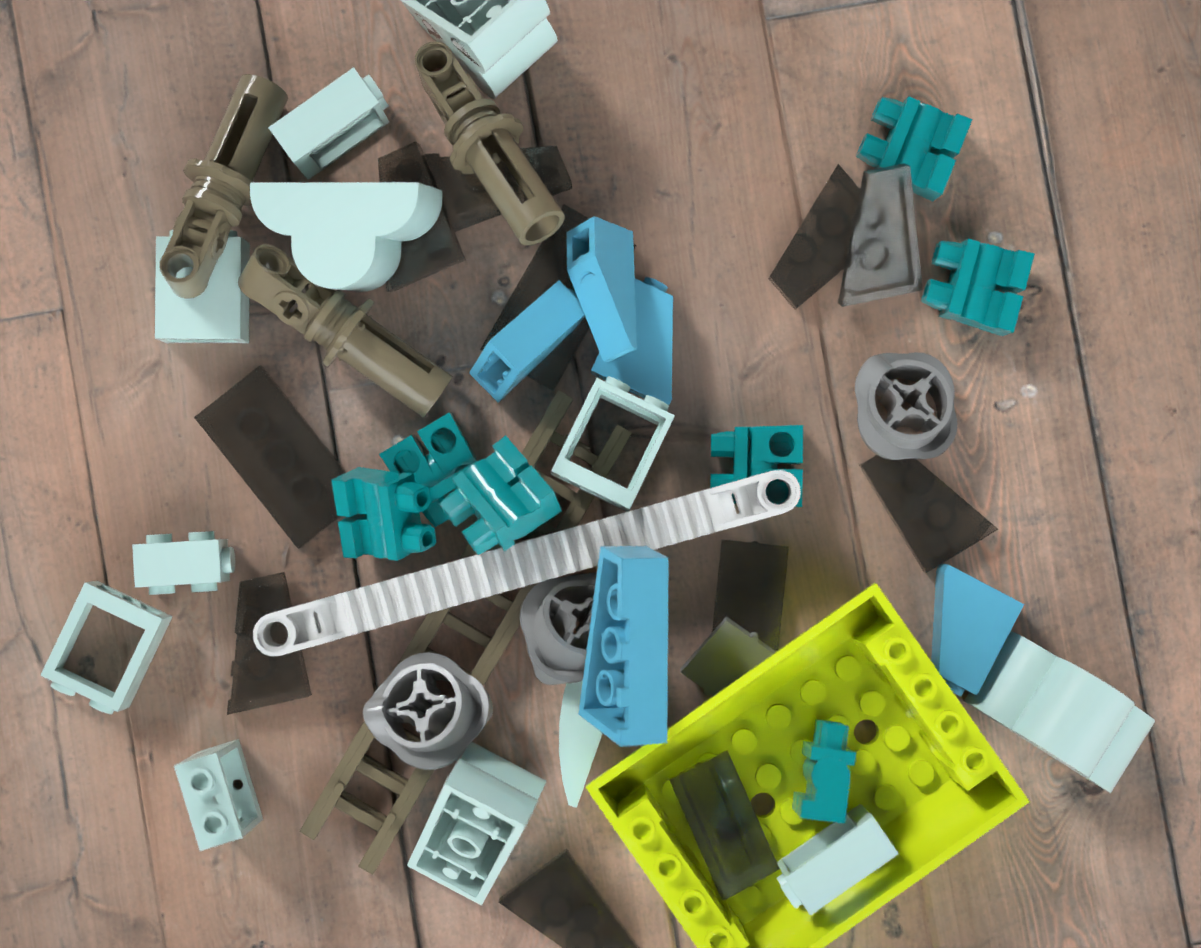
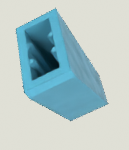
(527, 340)
(650, 365)
(968, 628)

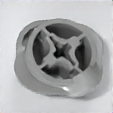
(882, 435)
(548, 626)
(393, 706)

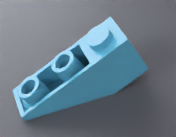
(604, 280)

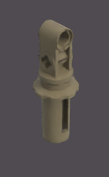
(482, 140)
(221, 184)
(342, 329)

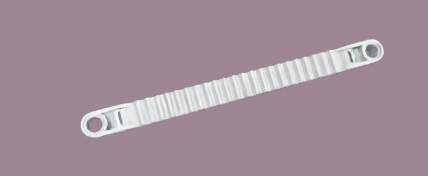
(522, 563)

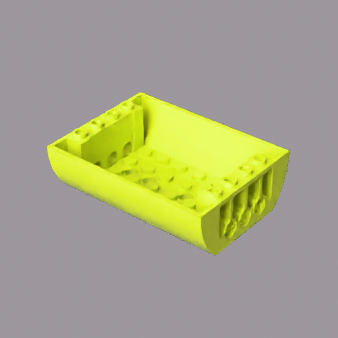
(921, 776)

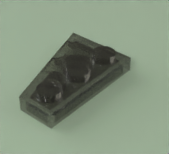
(468, 200)
(883, 239)
(820, 243)
(436, 248)
(925, 510)
(257, 677)
(567, 907)

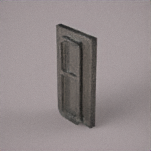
(752, 588)
(724, 824)

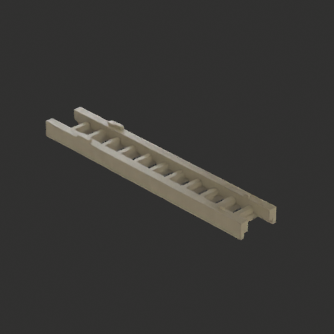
(410, 789)

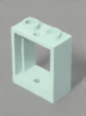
(331, 122)
(592, 483)
(125, 607)
(213, 803)
(834, 860)

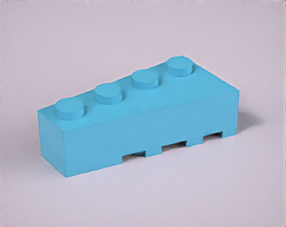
(628, 647)

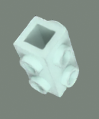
(196, 562)

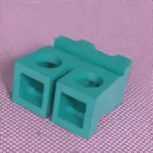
(918, 137)
(972, 282)
(760, 451)
(446, 458)
(503, 495)
(381, 514)
(826, 774)

